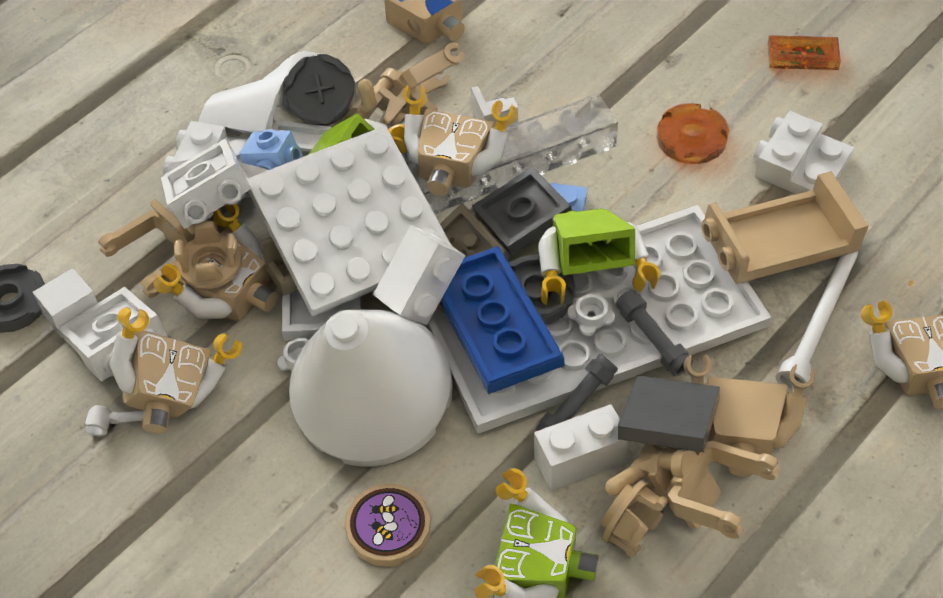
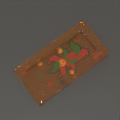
(803, 52)

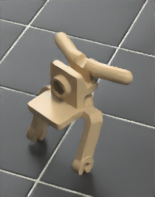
(388, 92)
(156, 218)
(688, 484)

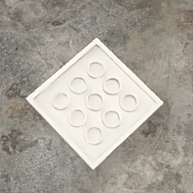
(342, 216)

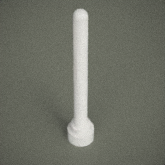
(817, 324)

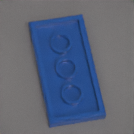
(498, 322)

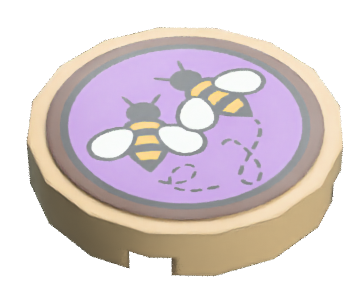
(388, 525)

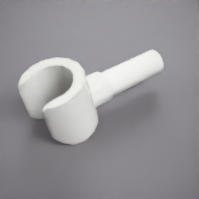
(100, 417)

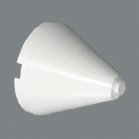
(370, 387)

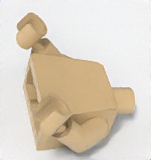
(752, 412)

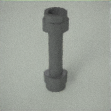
(633, 308)
(599, 372)

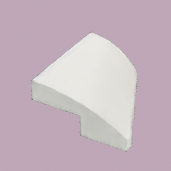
(246, 107)

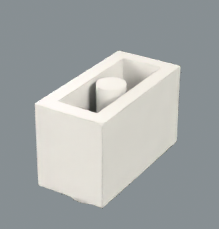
(418, 275)
(579, 447)

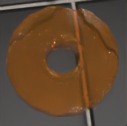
(688, 148)

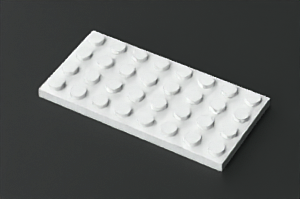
(691, 304)

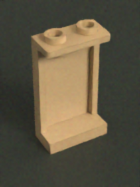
(785, 231)

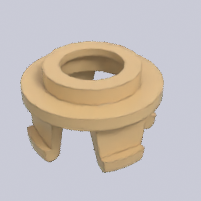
(206, 244)
(631, 516)

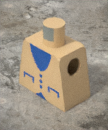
(426, 18)

